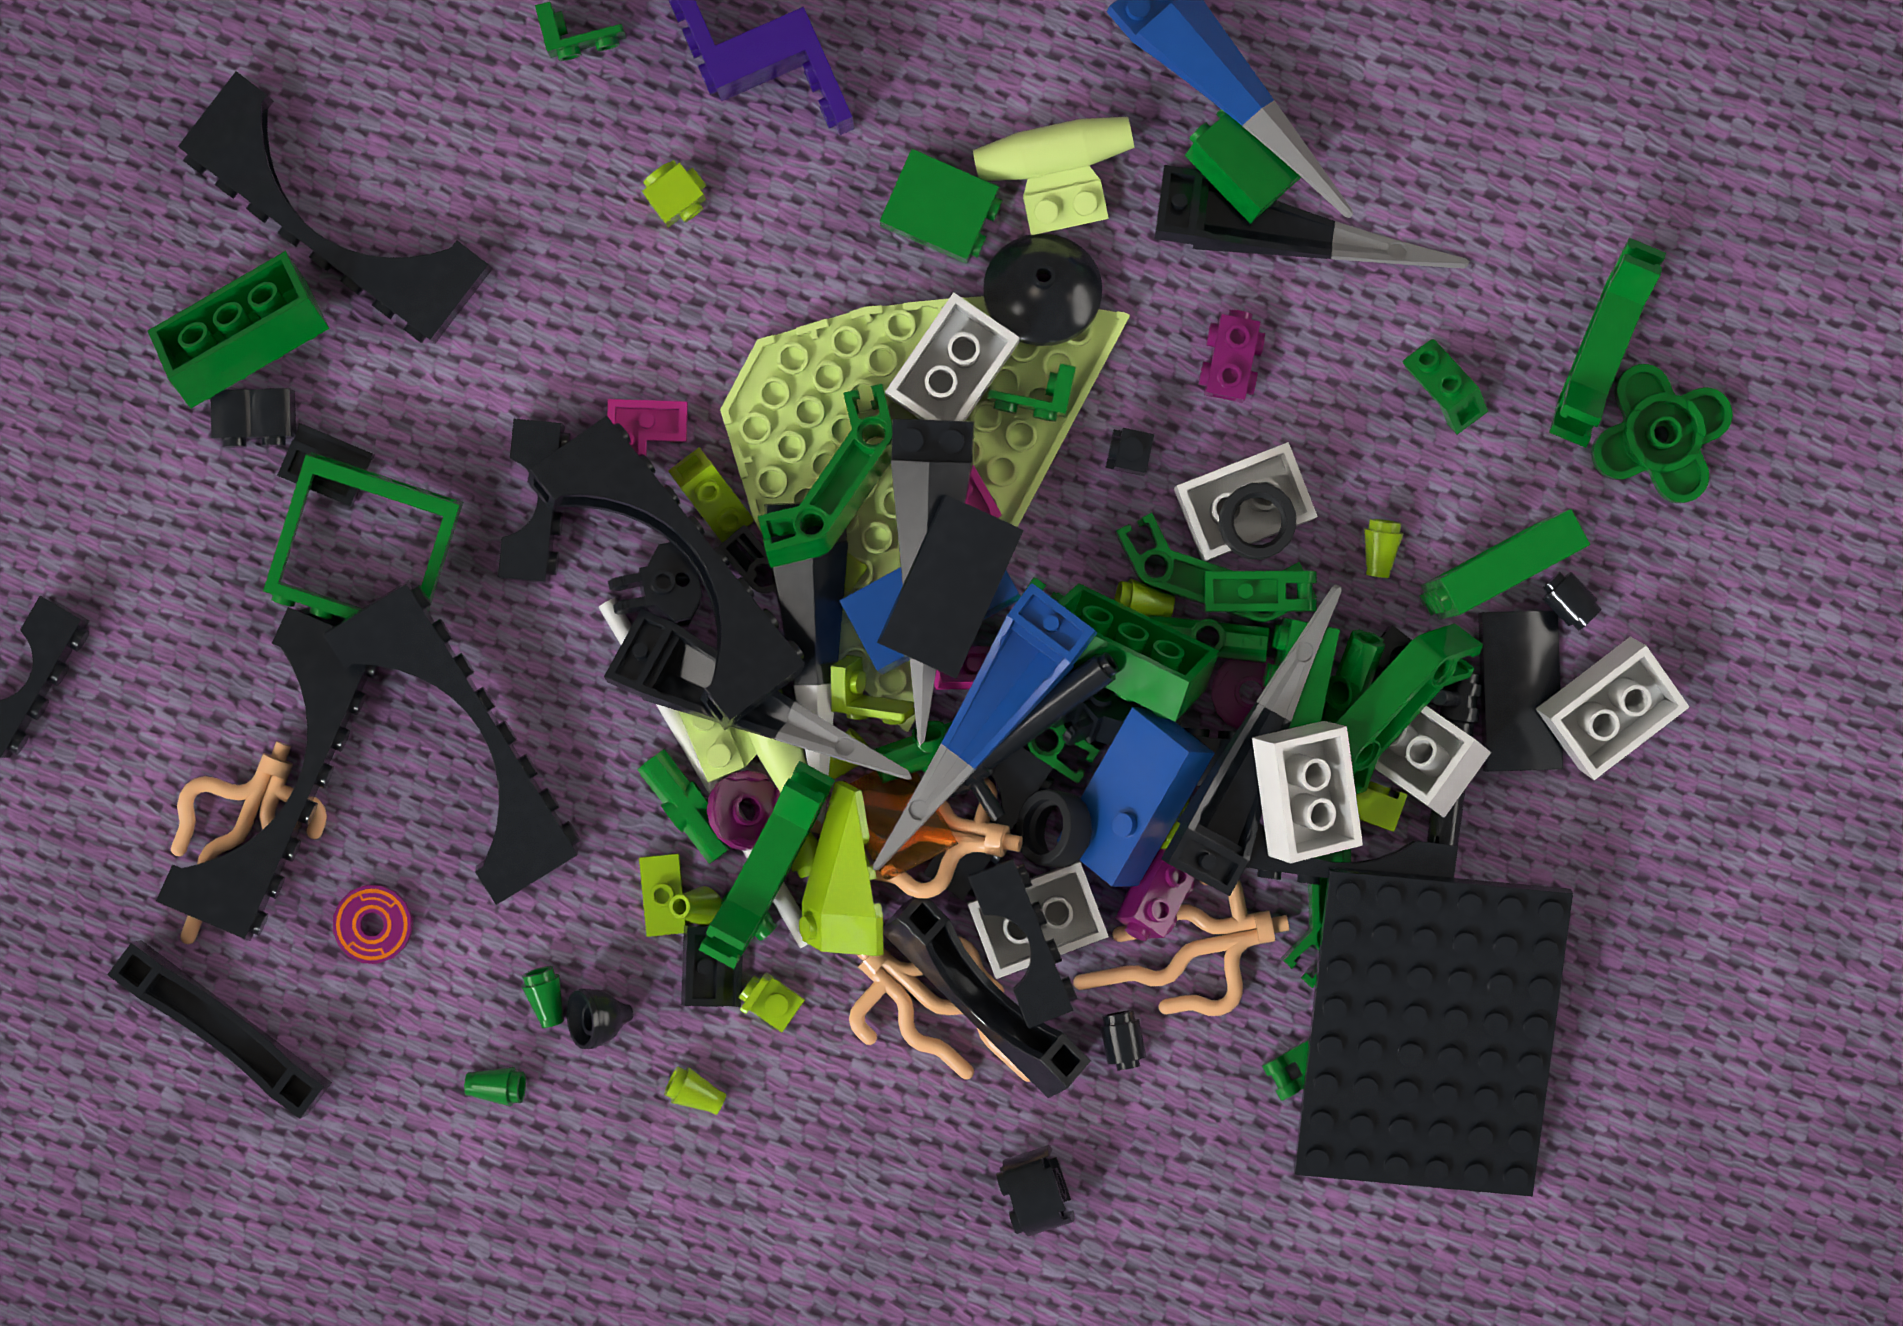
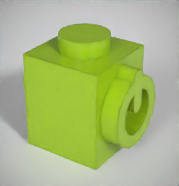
(674, 192)

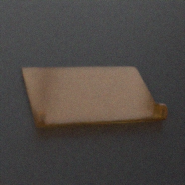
(884, 807)

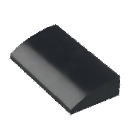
(950, 586)
(1518, 676)

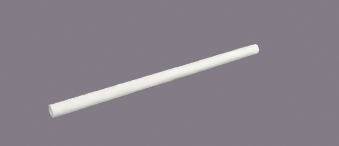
(784, 900)

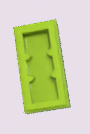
(660, 883)

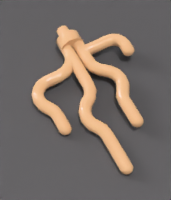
(264, 788)
(971, 835)
(1235, 937)
(893, 978)

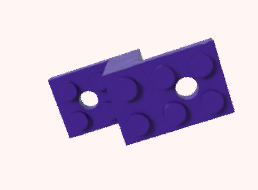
(762, 56)

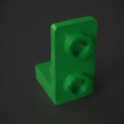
(554, 26)
(1447, 384)
(1058, 387)

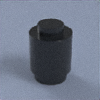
(1571, 600)
(1123, 1040)

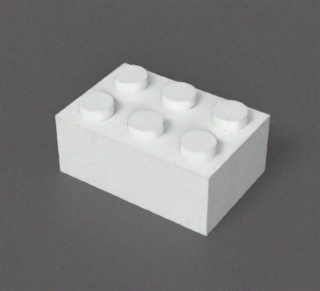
(952, 363)
(1256, 517)
(1612, 708)
(1433, 760)
(1307, 791)
(1069, 913)

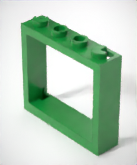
(371, 482)
(1504, 565)

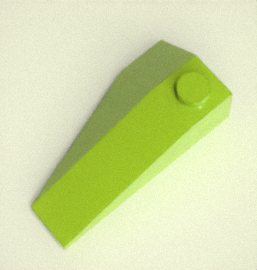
(838, 893)

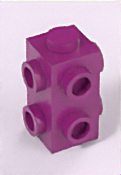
(1234, 346)
(1153, 904)

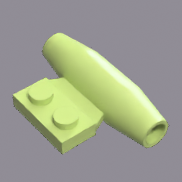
(1056, 163)
(732, 749)

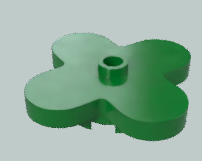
(1689, 420)

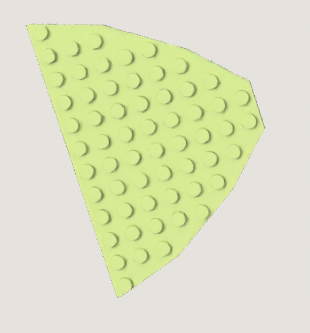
(792, 418)

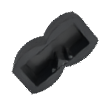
(253, 415)

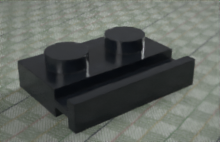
(315, 441)
(705, 979)

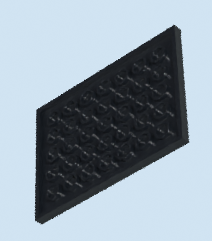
(1432, 1031)

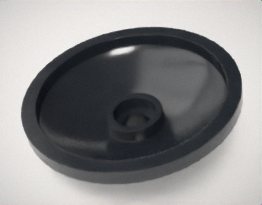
(1039, 310)

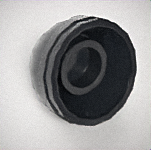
(595, 1017)

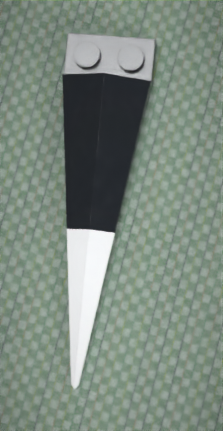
(812, 618)

